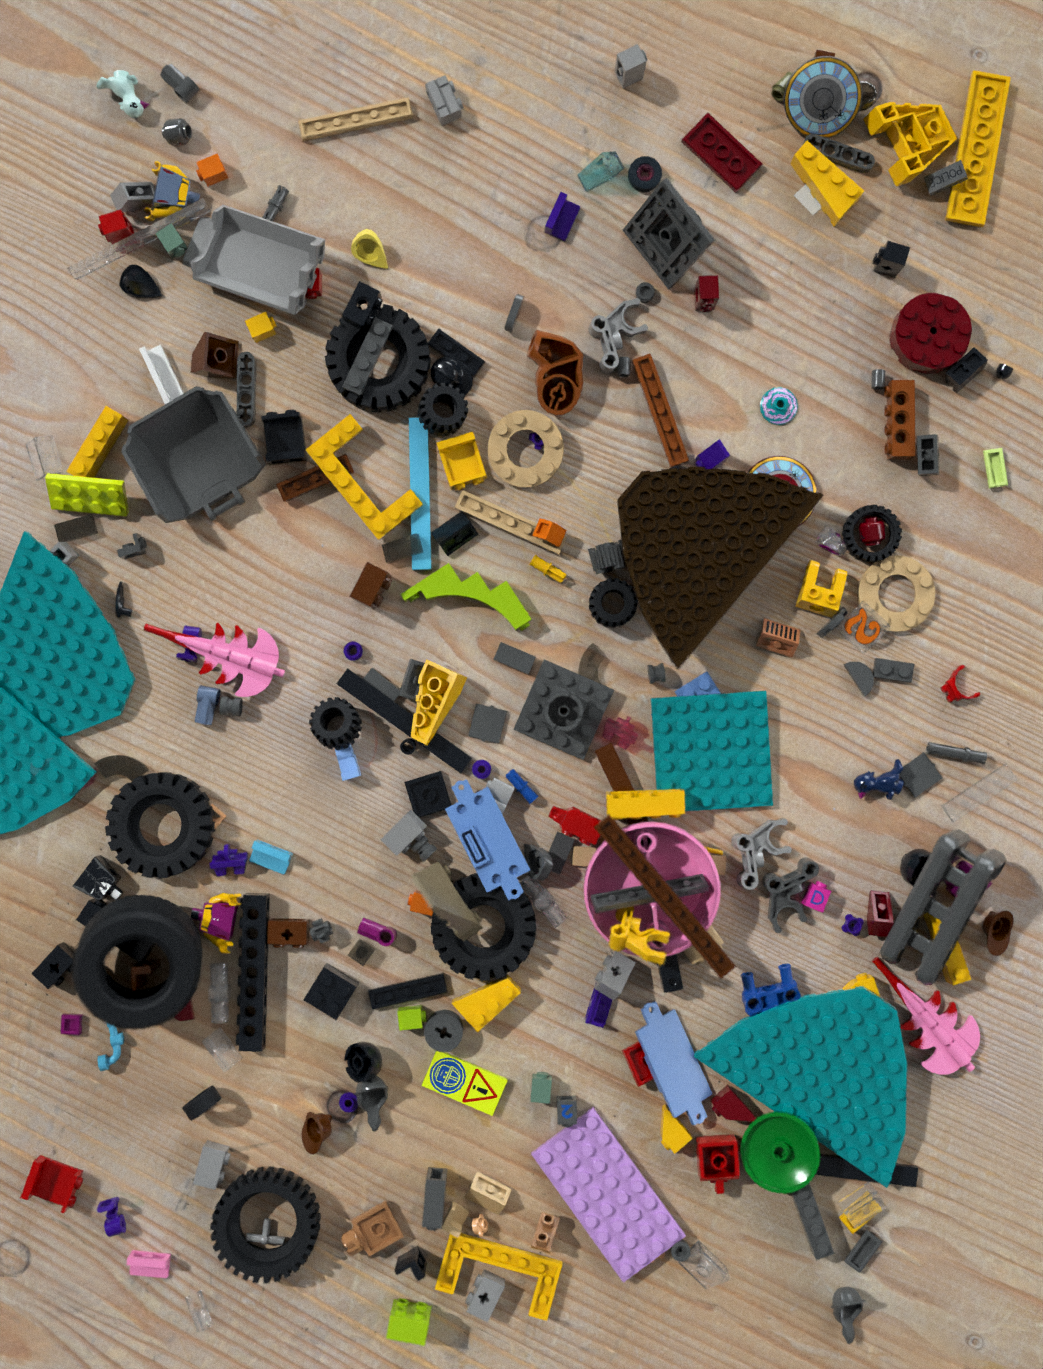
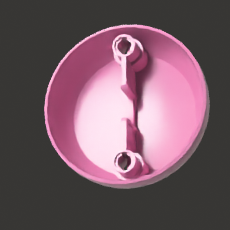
(674, 856)

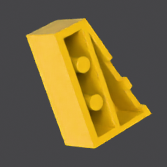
(487, 1001)

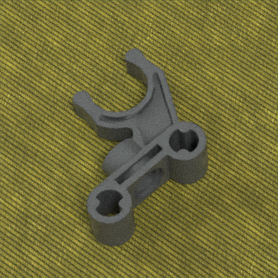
(785, 887)

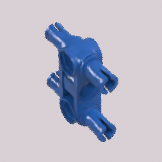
(769, 995)

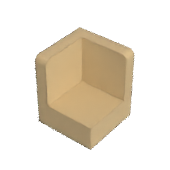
(455, 1219)

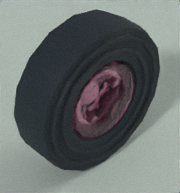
(644, 183)

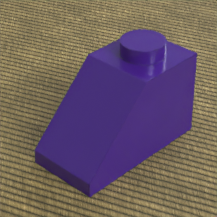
(713, 456)

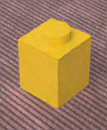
(261, 326)

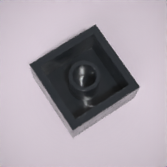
(331, 991)

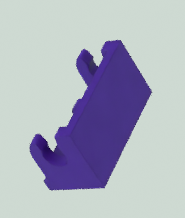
(598, 1009)

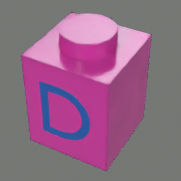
(816, 896)

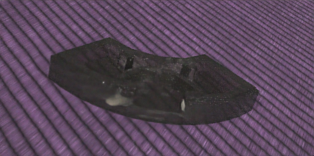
(590, 663)
(121, 765)

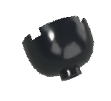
(912, 865)
(363, 1061)

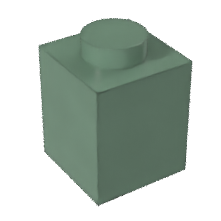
(172, 241)
(541, 1087)

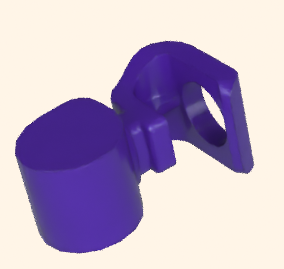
(189, 655)
(115, 1223)

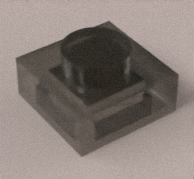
(361, 952)

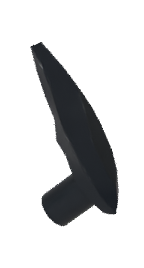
(119, 609)

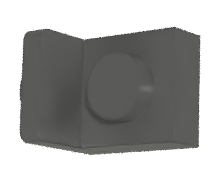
(130, 550)

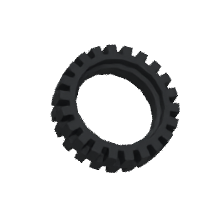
(888, 517)

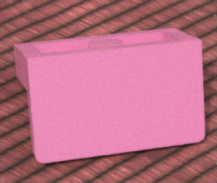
(149, 1264)

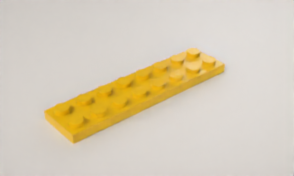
(978, 147)

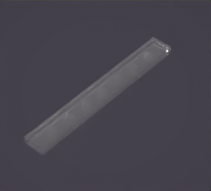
(137, 240)

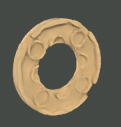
(552, 441)
(916, 574)

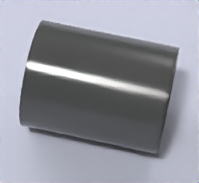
(623, 367)
(878, 379)

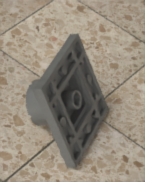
(668, 234)
(560, 688)

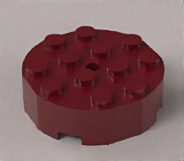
(930, 333)

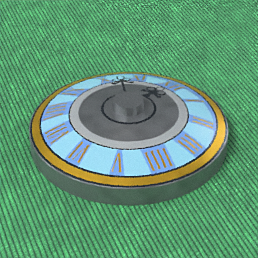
(823, 97)

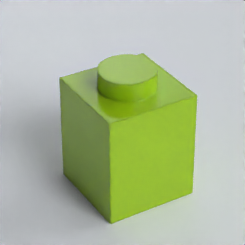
(411, 1017)

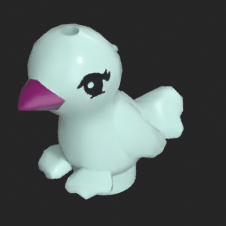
(123, 86)

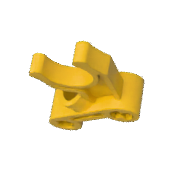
(628, 936)

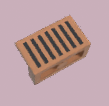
(778, 638)

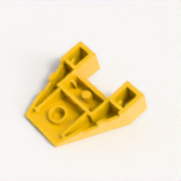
(915, 133)

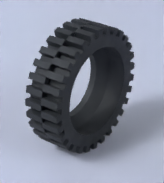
(253, 1259)

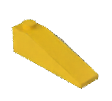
(437, 694)

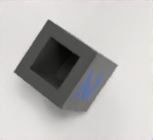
(566, 1110)

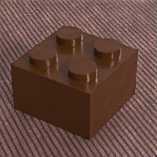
(371, 586)

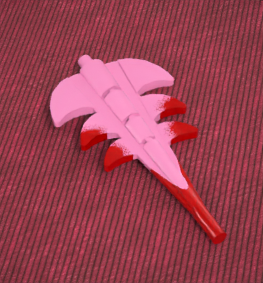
(254, 663)
(952, 1046)

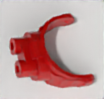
(951, 690)

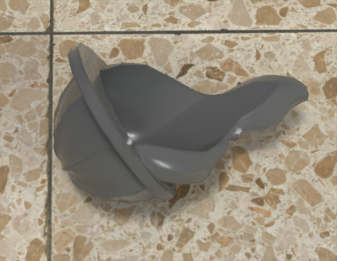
(371, 1097)
(846, 1307)

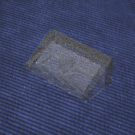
(221, 1049)

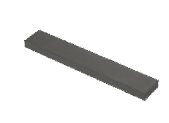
(639, 895)

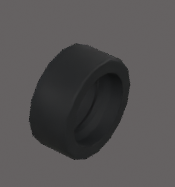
(201, 1103)

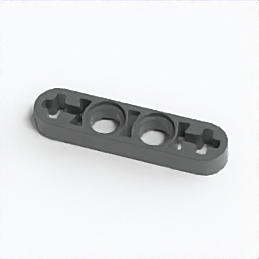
(840, 148)
(246, 389)

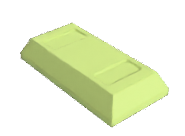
(995, 468)

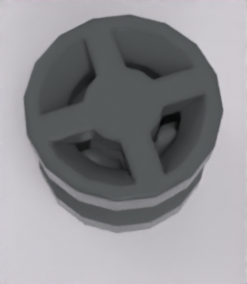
(656, 673)

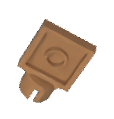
(372, 1231)

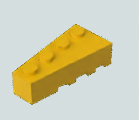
(826, 182)
(645, 803)

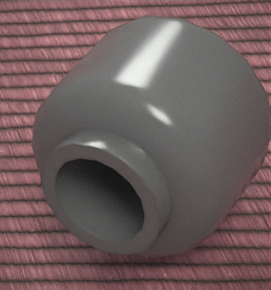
(177, 131)

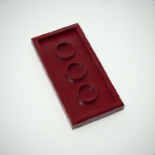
(721, 152)

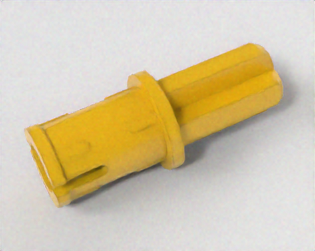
(547, 569)

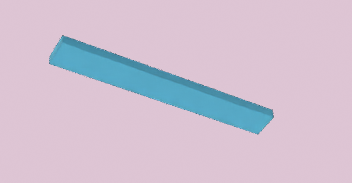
(421, 487)

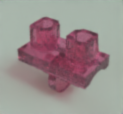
(622, 729)

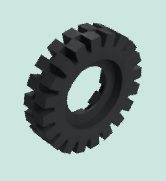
(395, 388)
(125, 824)
(492, 960)

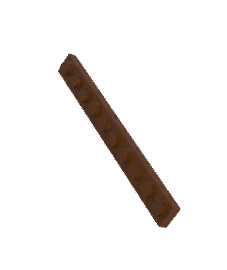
(665, 896)

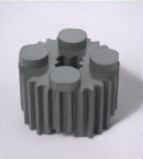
(606, 557)

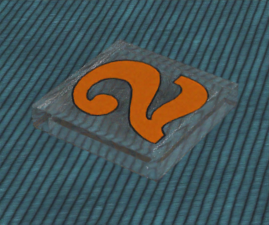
(863, 627)

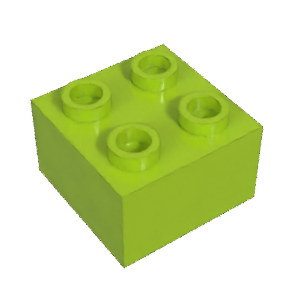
(408, 1321)

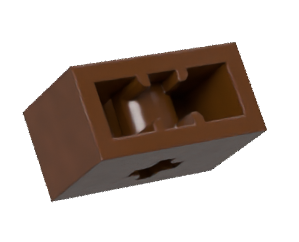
(278, 927)

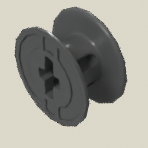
(443, 1042)

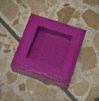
(71, 1024)

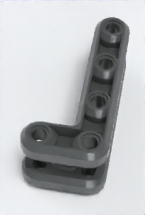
(953, 919)

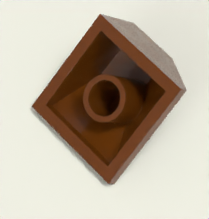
(215, 357)

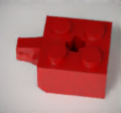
(576, 822)
(727, 1164)

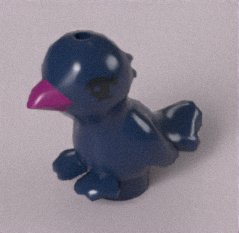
(885, 783)

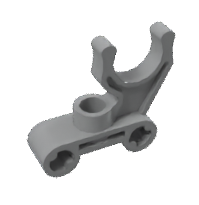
(610, 336)
(752, 851)

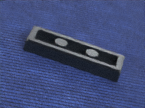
(453, 349)

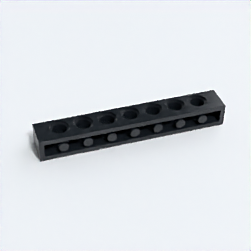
(246, 1040)

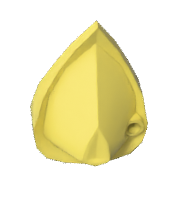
(369, 249)

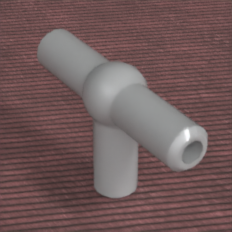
(265, 1237)

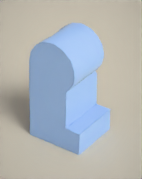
(347, 763)

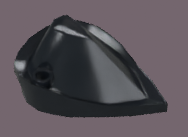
(139, 283)

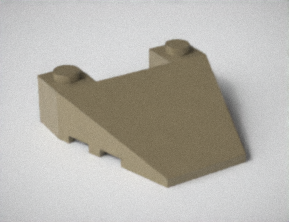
(445, 901)

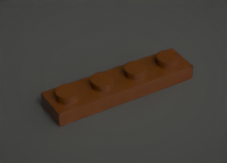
(308, 480)

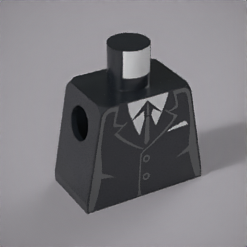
(99, 880)

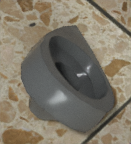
(539, 862)

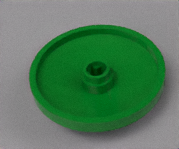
(780, 1152)

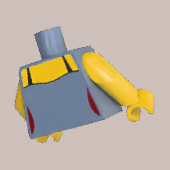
(170, 192)

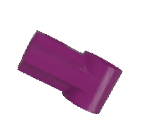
(375, 931)

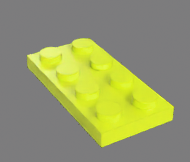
(87, 494)

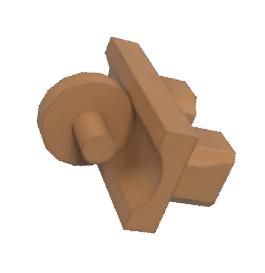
(545, 1232)

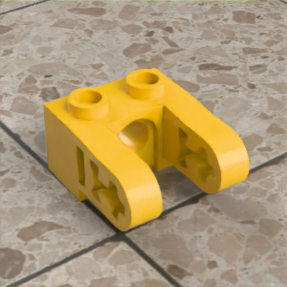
(817, 598)

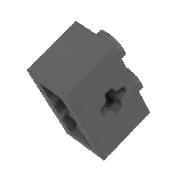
(928, 455)

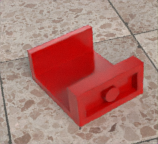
(53, 1182)

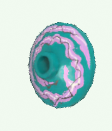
(772, 412)

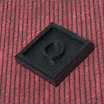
(428, 794)

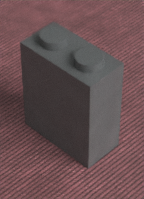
(434, 1198)

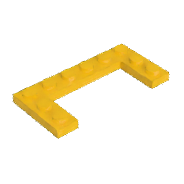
(323, 454)
(503, 1256)

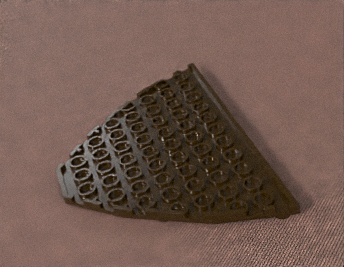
(699, 543)

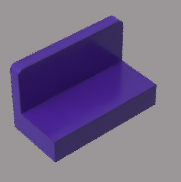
(562, 218)

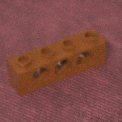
(906, 392)

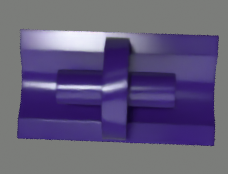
(229, 858)

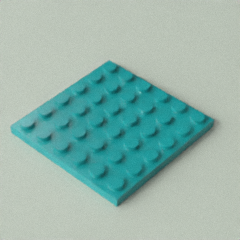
(713, 749)

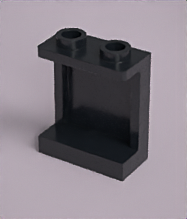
(284, 437)

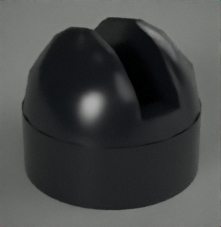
(1004, 371)
(407, 749)

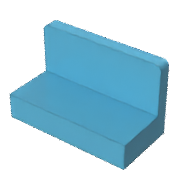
(270, 856)

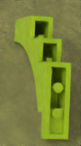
(447, 584)

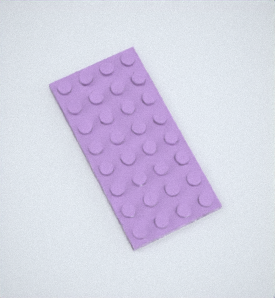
(608, 1194)

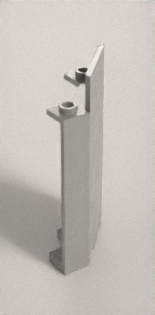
(255, 258)

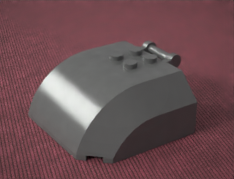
(192, 455)

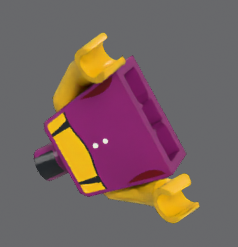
(218, 919)

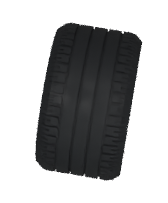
(145, 919)

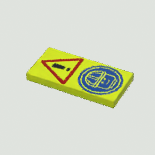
(464, 1082)

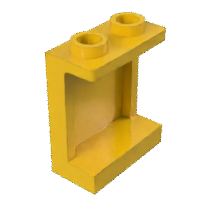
(461, 461)

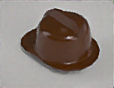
(998, 931)
(315, 1131)

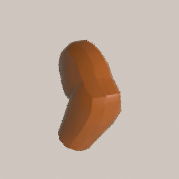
(559, 371)

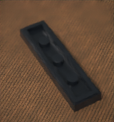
(407, 991)

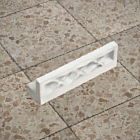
(162, 373)

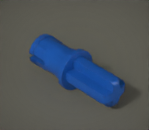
(521, 786)

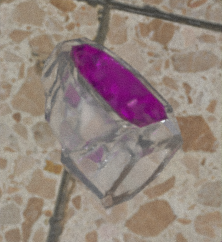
(831, 541)

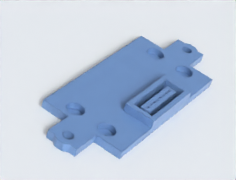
(487, 839)
(673, 1063)

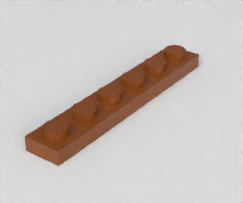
(660, 410)

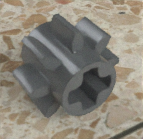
(321, 930)

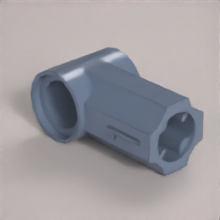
(207, 700)

